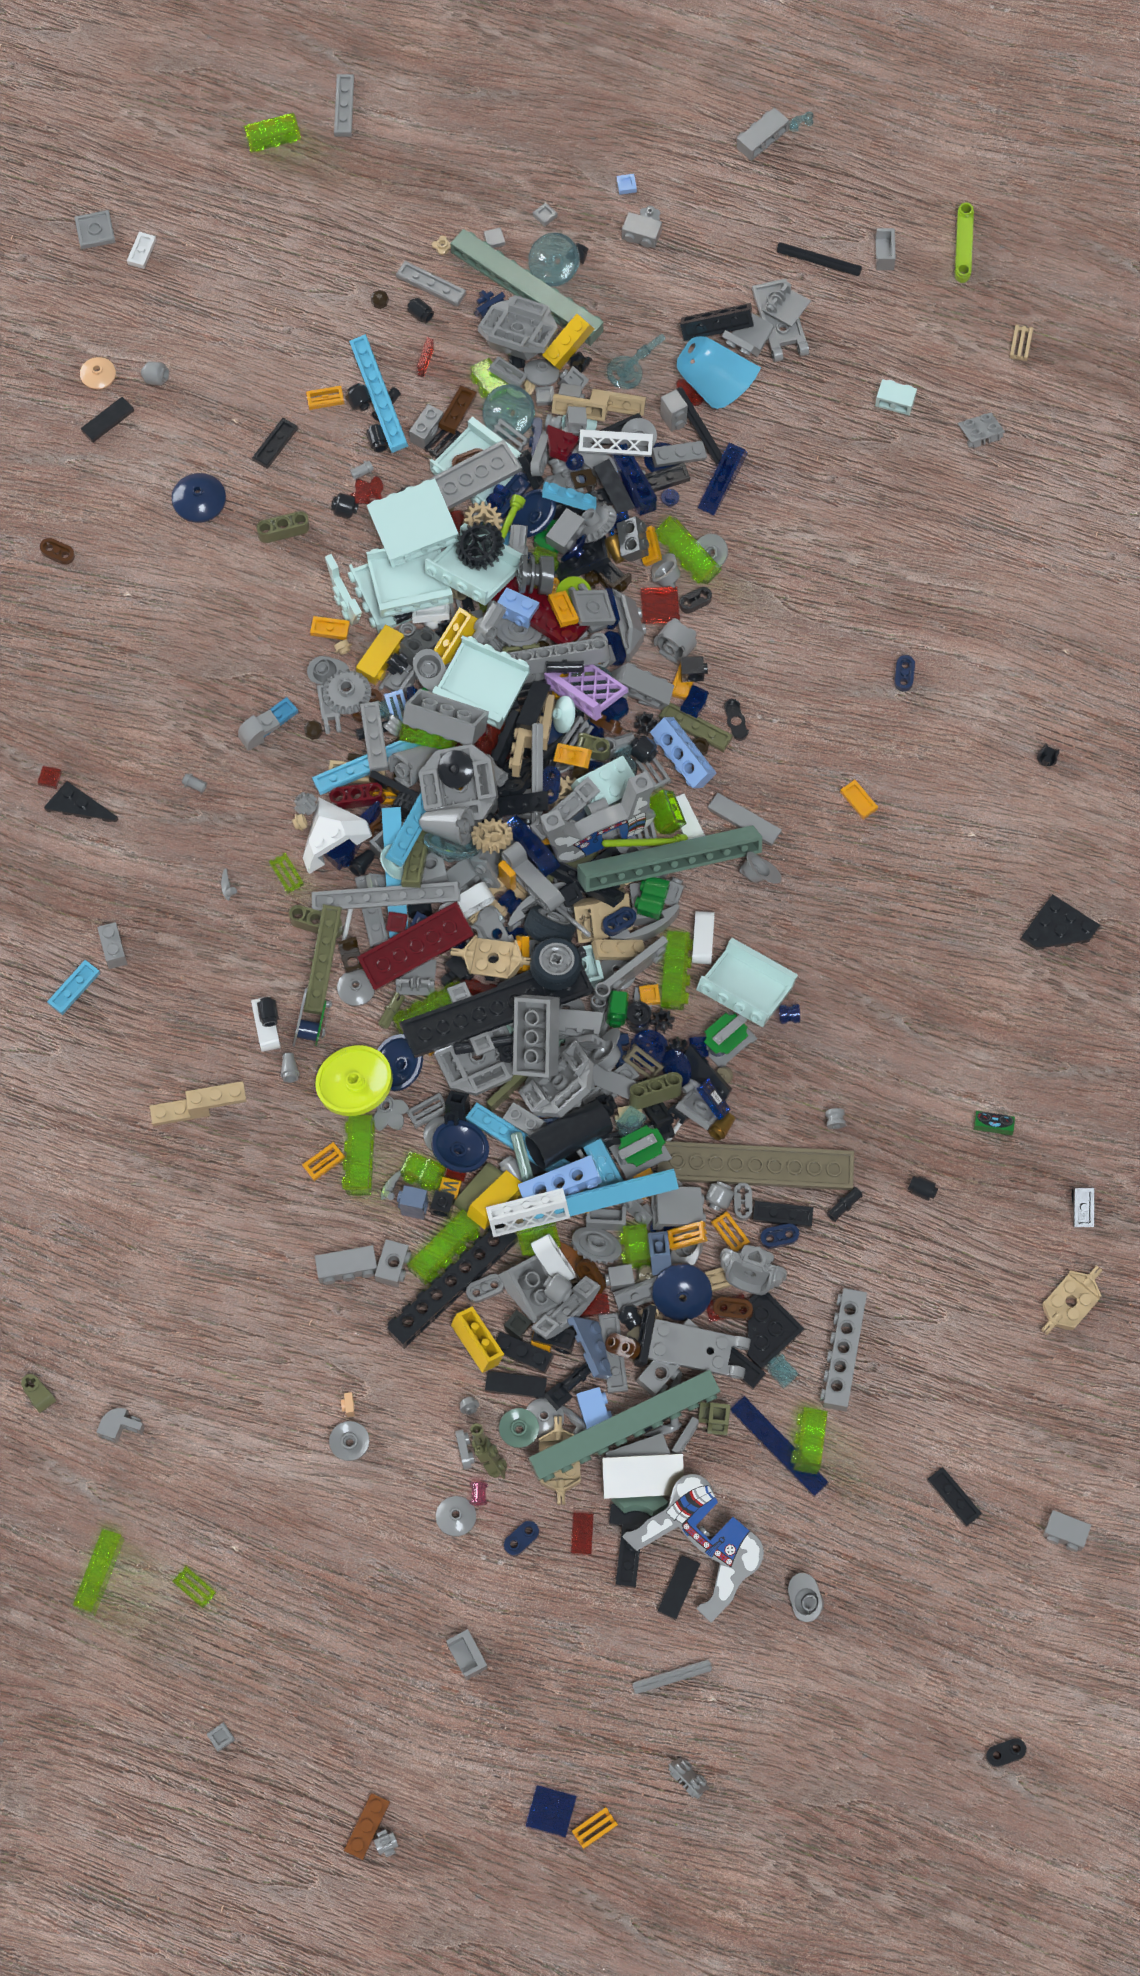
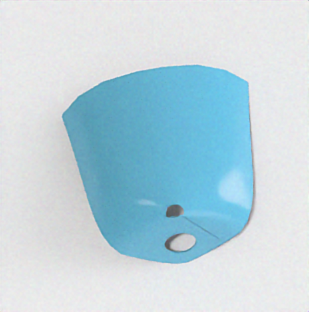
(717, 371)

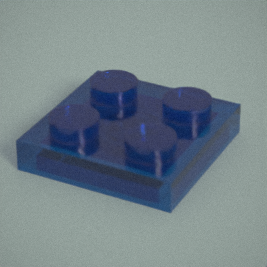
(551, 1811)

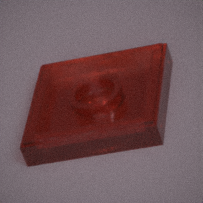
(659, 604)

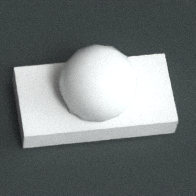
(432, 616)

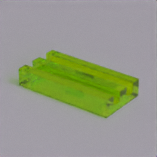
(278, 860)
(181, 1575)

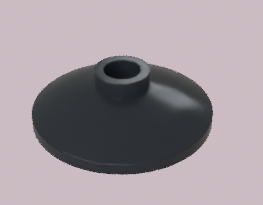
(464, 769)

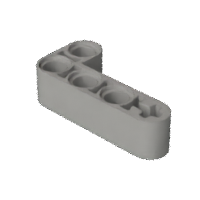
(531, 878)

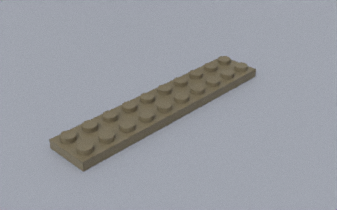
(760, 1165)

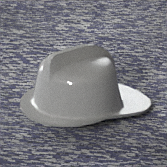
(666, 571)
(323, 667)
(429, 668)
(758, 869)
(608, 1056)
(687, 1254)
(805, 1597)

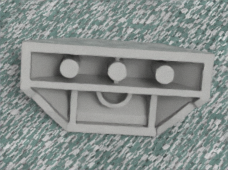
(629, 626)

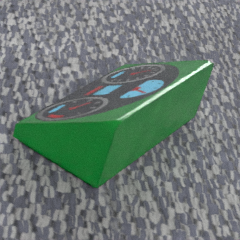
(994, 1123)

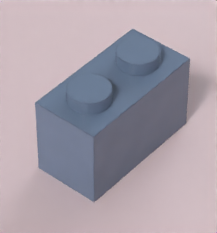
(413, 1202)
(659, 1251)

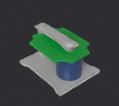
(308, 1029)
(727, 1038)
(640, 1151)

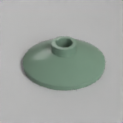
(519, 1418)

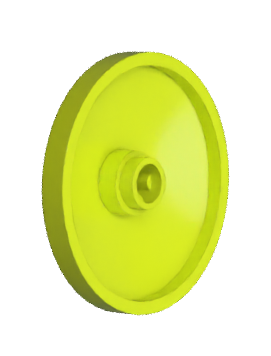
(354, 1080)

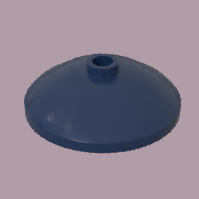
(198, 506)
(536, 512)
(398, 1054)
(464, 1139)
(677, 1281)

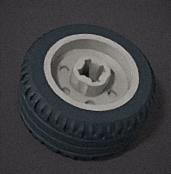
(547, 925)
(555, 963)

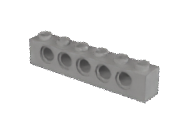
(848, 1299)

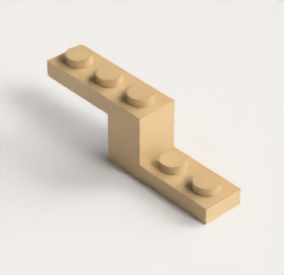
(600, 404)
(524, 737)
(198, 1103)

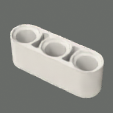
(473, 899)
(703, 937)
(267, 1036)
(552, 1257)

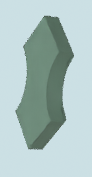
(648, 1504)

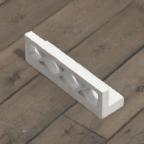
(615, 438)
(527, 1209)

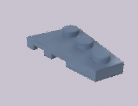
(595, 1350)

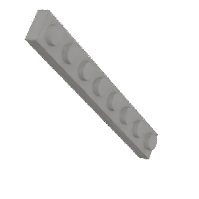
(387, 896)

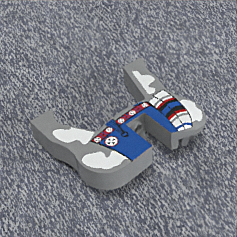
(583, 837)
(733, 1546)

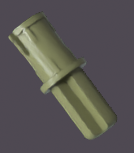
(390, 1011)

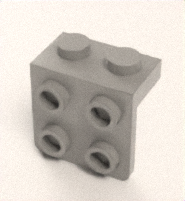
(750, 339)

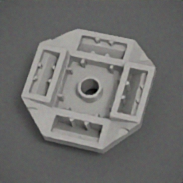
(518, 327)
(477, 795)
(472, 1075)
(562, 1092)

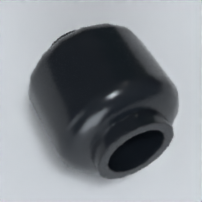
(359, 397)
(344, 505)
(643, 749)

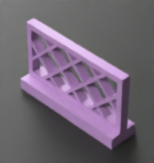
(587, 702)

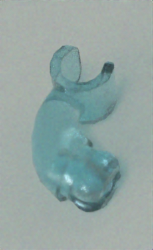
(795, 122)

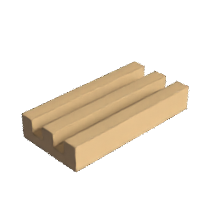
(1023, 330)

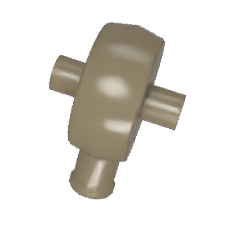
(726, 1073)
(644, 1273)

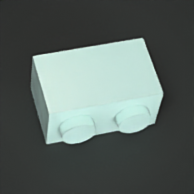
(896, 397)

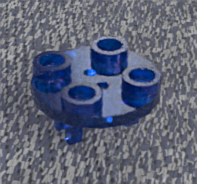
(657, 1045)

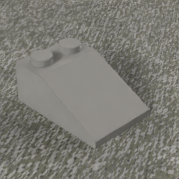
(526, 1288)

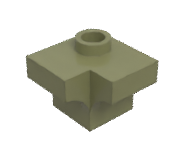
(716, 1417)

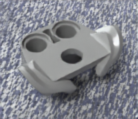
(488, 920)

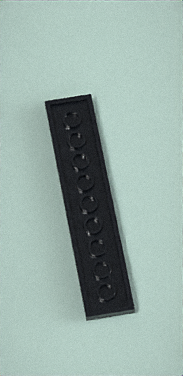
(480, 1013)

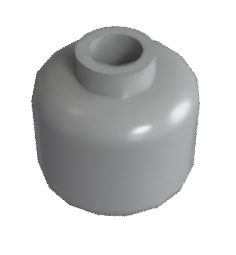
(155, 373)
(719, 1196)
(557, 1289)

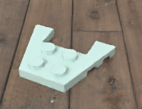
(351, 610)

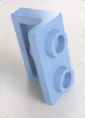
(519, 607)

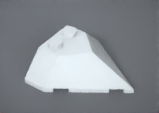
(329, 829)

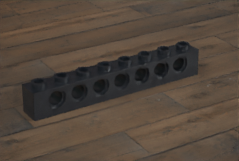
(405, 1335)

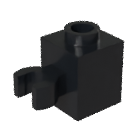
(456, 970)
(456, 1107)

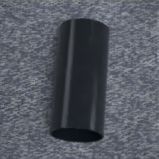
(569, 1134)

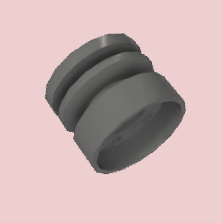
(536, 574)

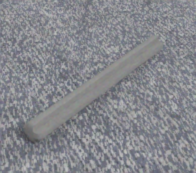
(537, 765)

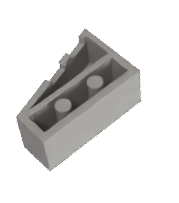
(644, 686)
(580, 1023)

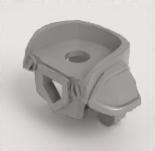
(752, 1269)

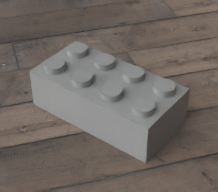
(445, 717)
(536, 1036)

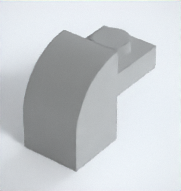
(255, 728)
(114, 1423)

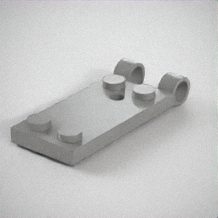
(779, 338)
(651, 955)
(688, 1346)

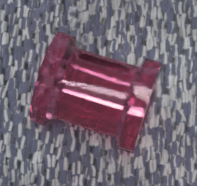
(478, 1493)

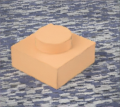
(348, 1404)

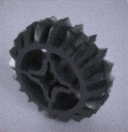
(493, 538)

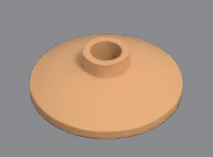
(97, 379)

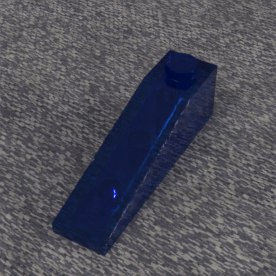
(723, 478)
(635, 482)
(534, 847)
(345, 852)

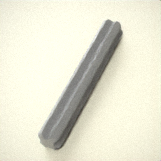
(672, 1676)

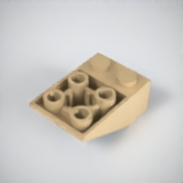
(590, 915)

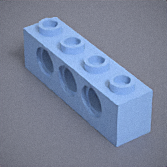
(703, 771)
(567, 1174)

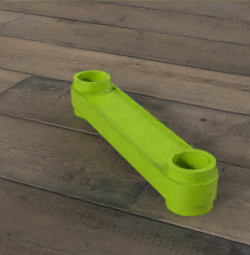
(964, 242)

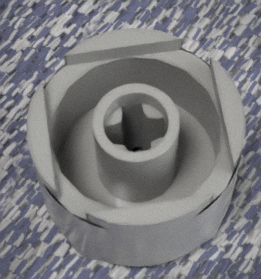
(675, 640)

